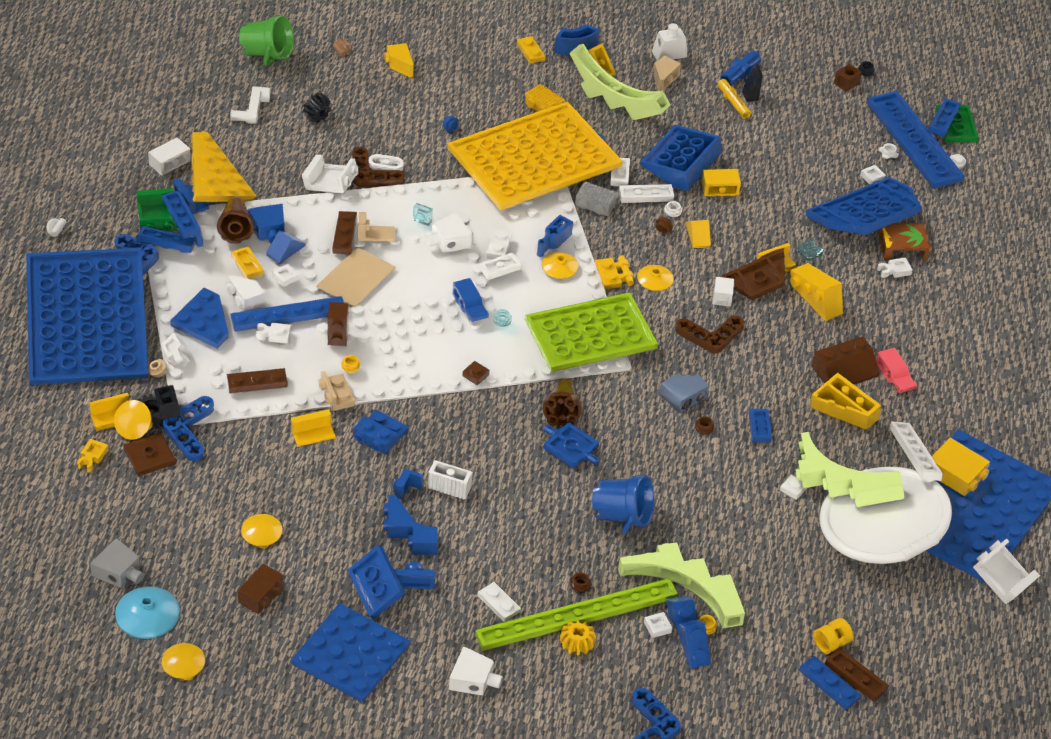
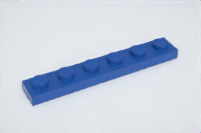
(282, 314)

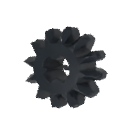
(317, 107)

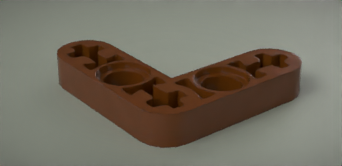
(365, 173)
(710, 339)

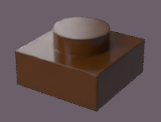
(476, 373)

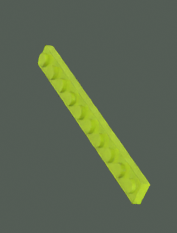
(584, 611)

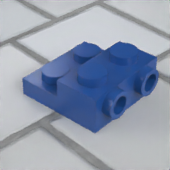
(379, 431)

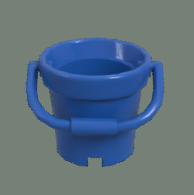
(625, 501)

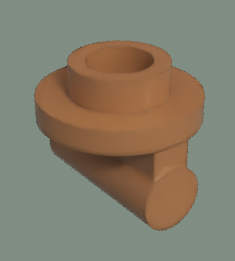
(342, 47)

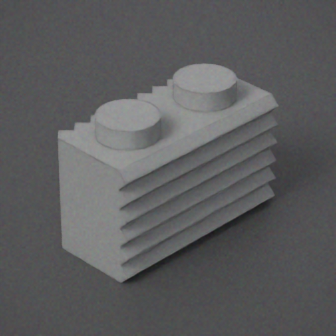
(596, 198)

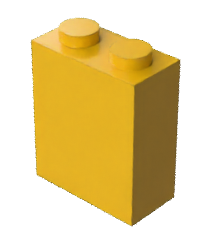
(960, 466)

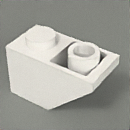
(246, 292)

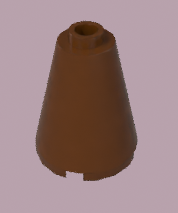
(235, 222)

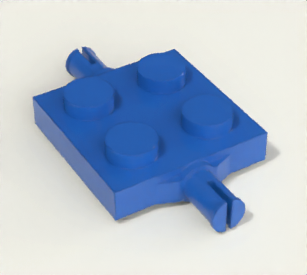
(571, 445)

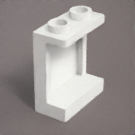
(329, 177)
(1003, 572)

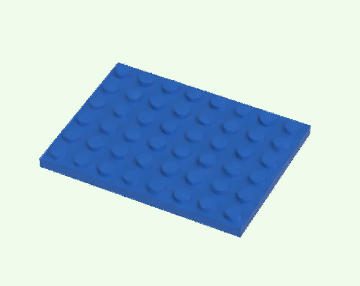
(86, 316)
(996, 510)

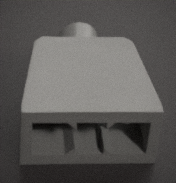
(117, 565)

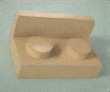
(336, 391)

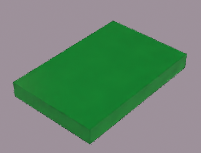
(962, 127)

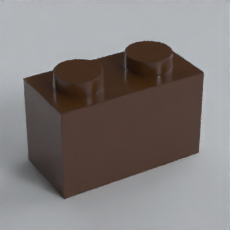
(338, 323)
(261, 589)

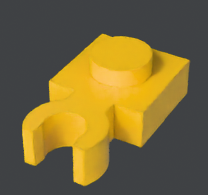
(92, 452)

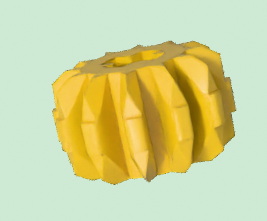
(577, 637)

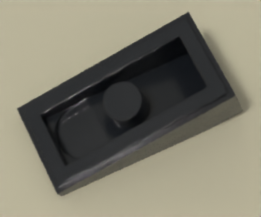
(753, 85)
(167, 402)

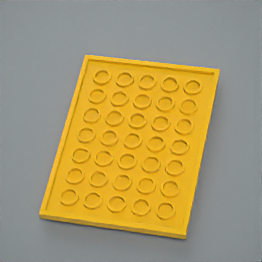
(534, 155)

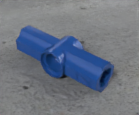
(741, 67)

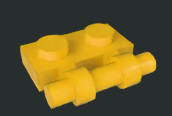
(609, 272)

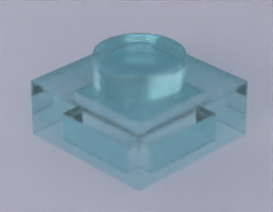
(422, 214)
(810, 250)

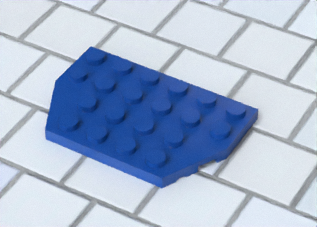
(867, 208)

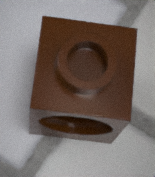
(847, 77)

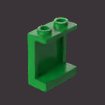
(153, 211)

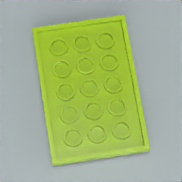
(590, 332)

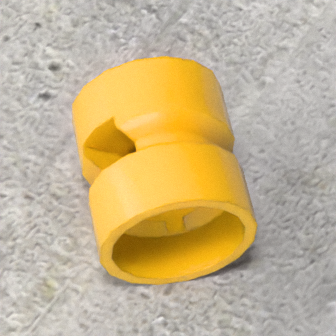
(832, 636)

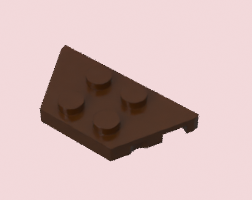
(760, 275)

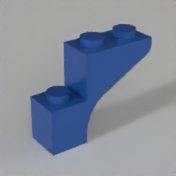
(402, 526)
(690, 630)

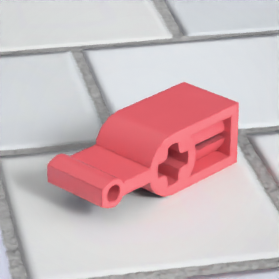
(895, 370)

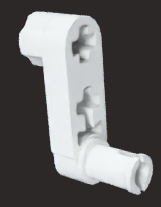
(258, 95)

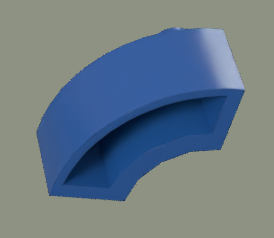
(569, 39)

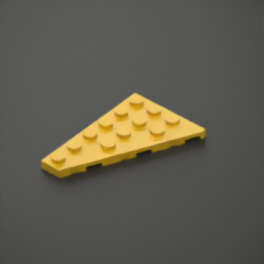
(213, 173)

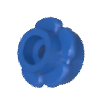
(450, 123)

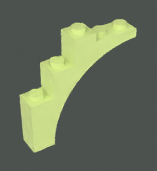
(616, 94)
(864, 487)
(693, 574)

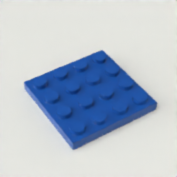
(350, 652)

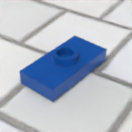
(760, 425)

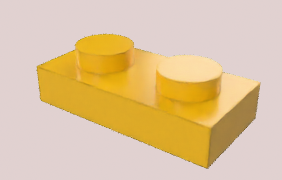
(530, 49)
(247, 263)

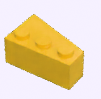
(818, 290)
(846, 402)

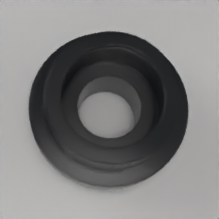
(866, 68)

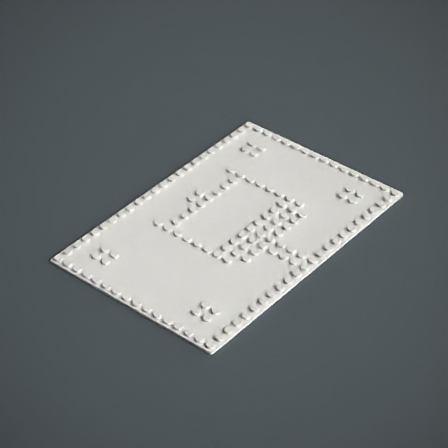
(406, 328)

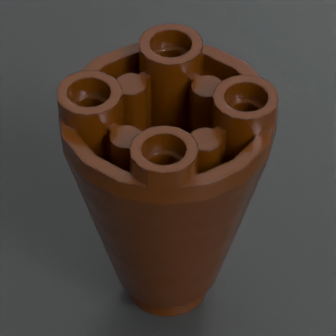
(562, 404)

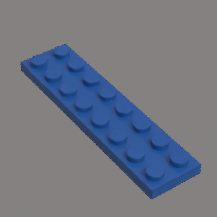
(915, 139)

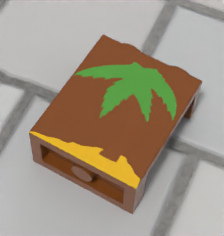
(905, 238)

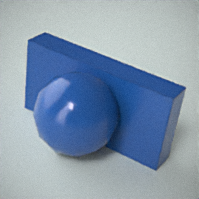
(416, 577)

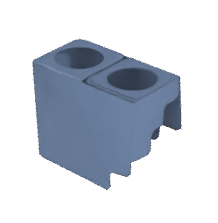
(680, 387)

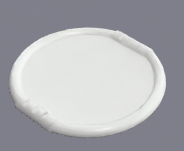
(888, 529)

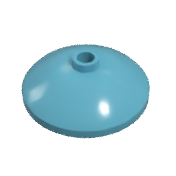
(147, 620)

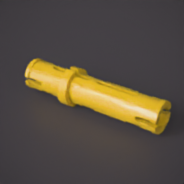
(731, 94)

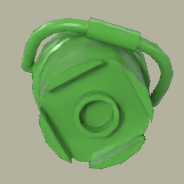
(268, 38)

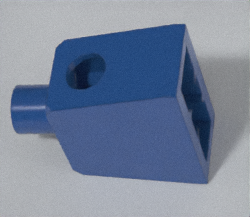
(267, 221)

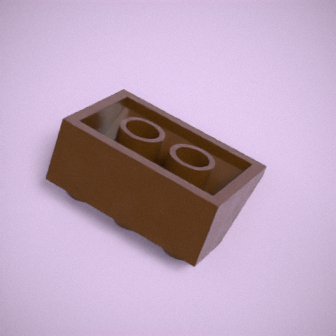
(850, 359)

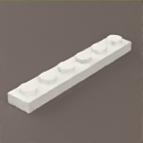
(916, 451)

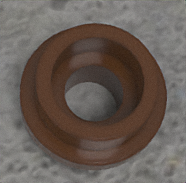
(664, 225)
(704, 425)
(583, 578)

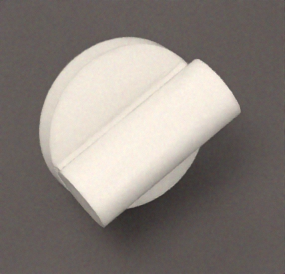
(55, 226)

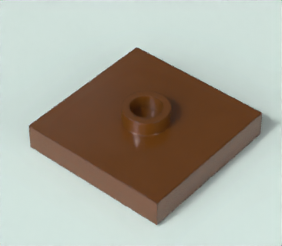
(149, 454)

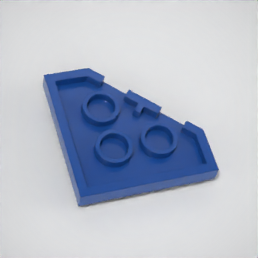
(203, 319)

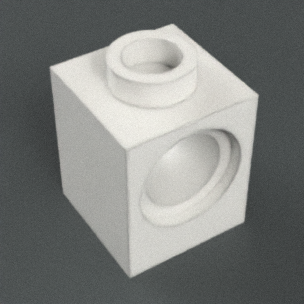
(723, 291)

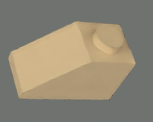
(665, 72)

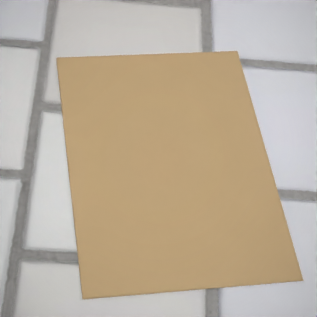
(356, 276)

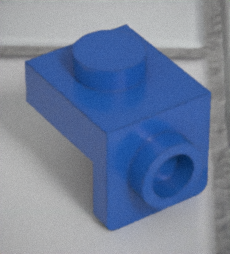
(407, 479)

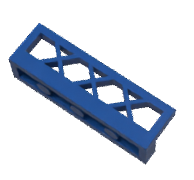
(182, 216)

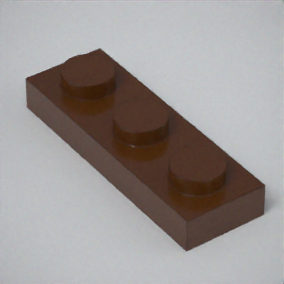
(344, 232)
(257, 380)
(856, 674)

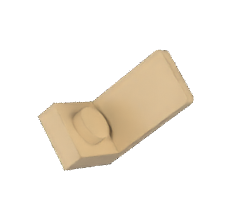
(374, 233)

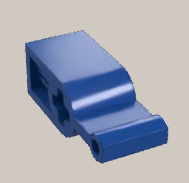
(555, 235)
(469, 300)

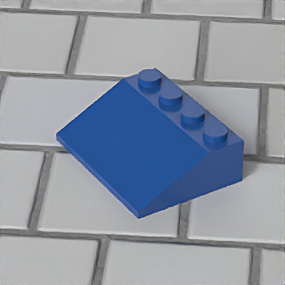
(682, 156)

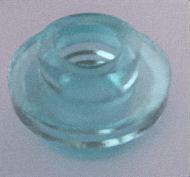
(502, 318)

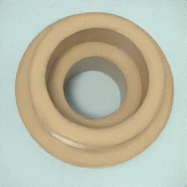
(157, 368)

